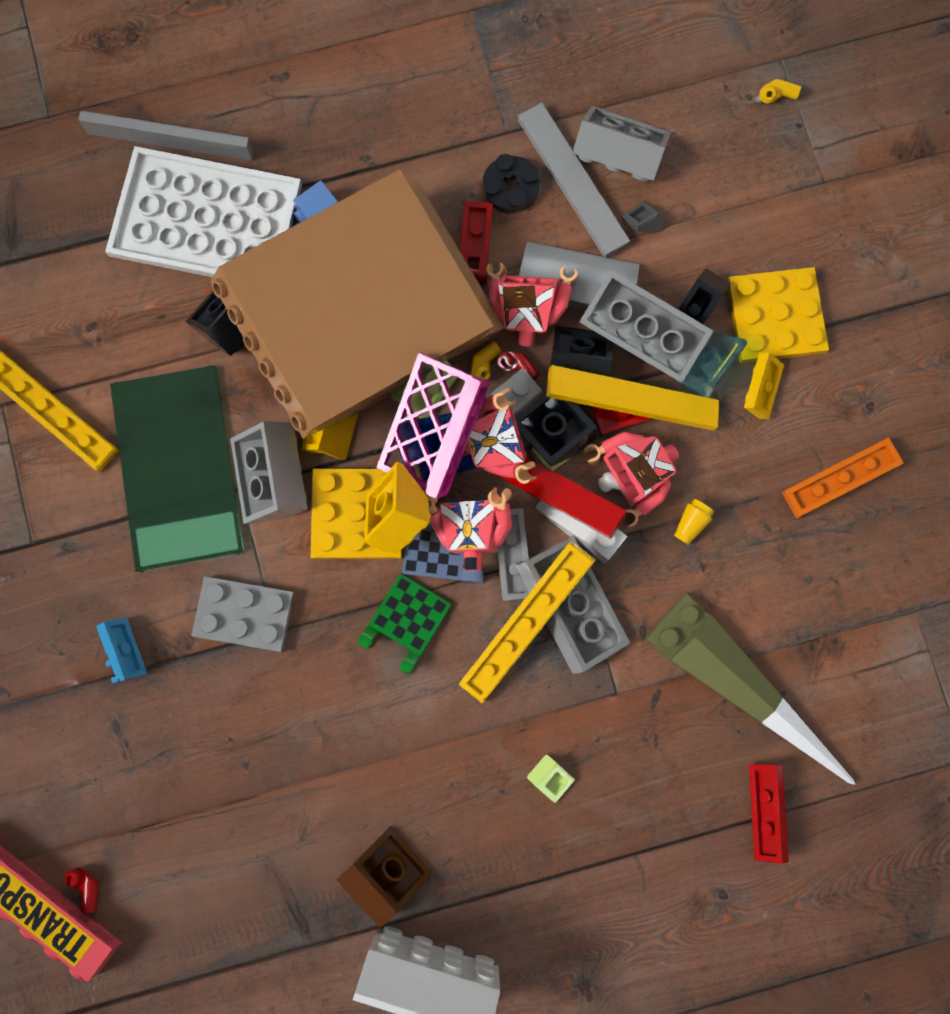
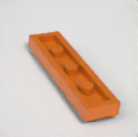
(842, 477)

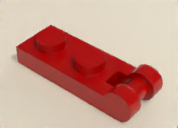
(476, 236)

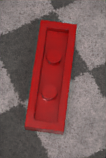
(768, 813)

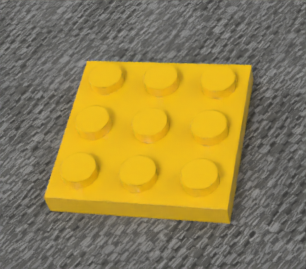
(778, 314)
(340, 514)

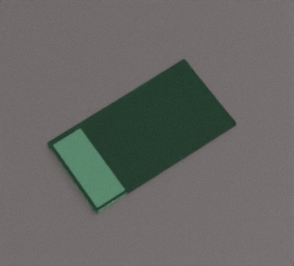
(176, 469)

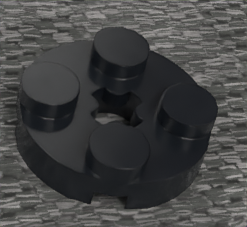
(507, 168)

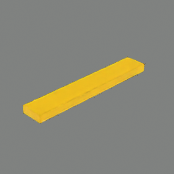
(632, 398)
(54, 415)
(527, 621)

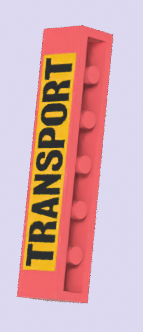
(53, 920)

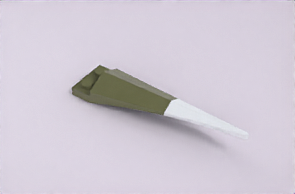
(707, 652)

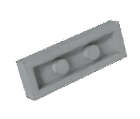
(511, 553)

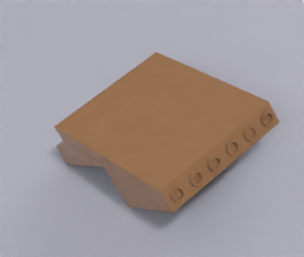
(353, 301)

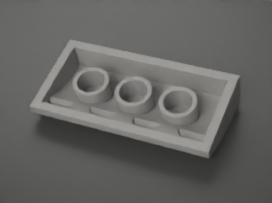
(592, 270)
(646, 326)
(584, 621)

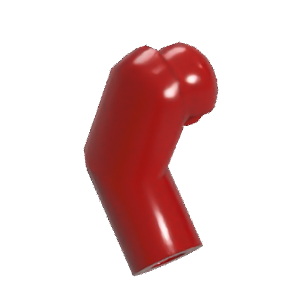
(515, 361)
(87, 885)

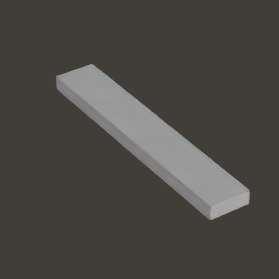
(166, 135)
(573, 180)

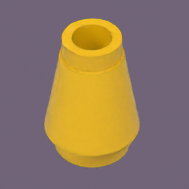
(693, 521)

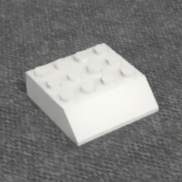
(425, 979)

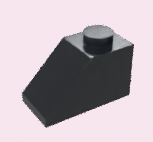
(704, 296)

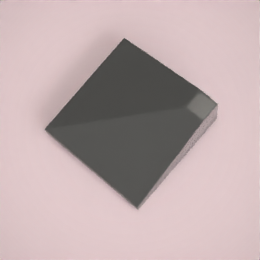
(644, 218)

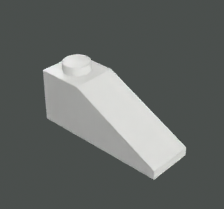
(591, 540)

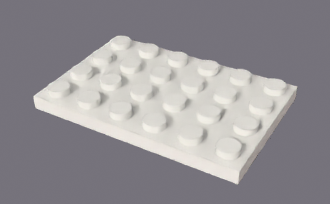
(197, 211)

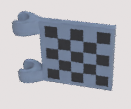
(429, 558)

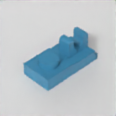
(121, 650)

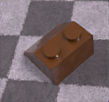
(384, 877)

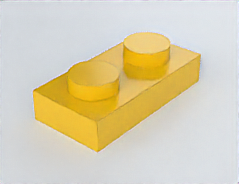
(763, 386)

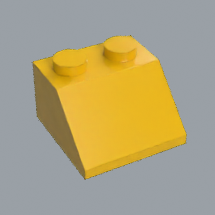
(395, 511)

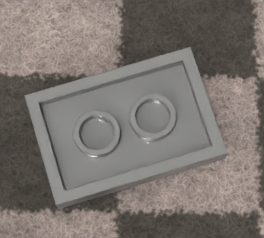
(243, 614)

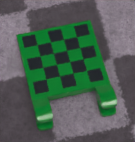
(407, 617)

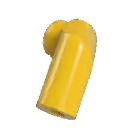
(777, 89)
(481, 360)

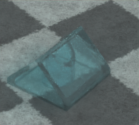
(713, 363)

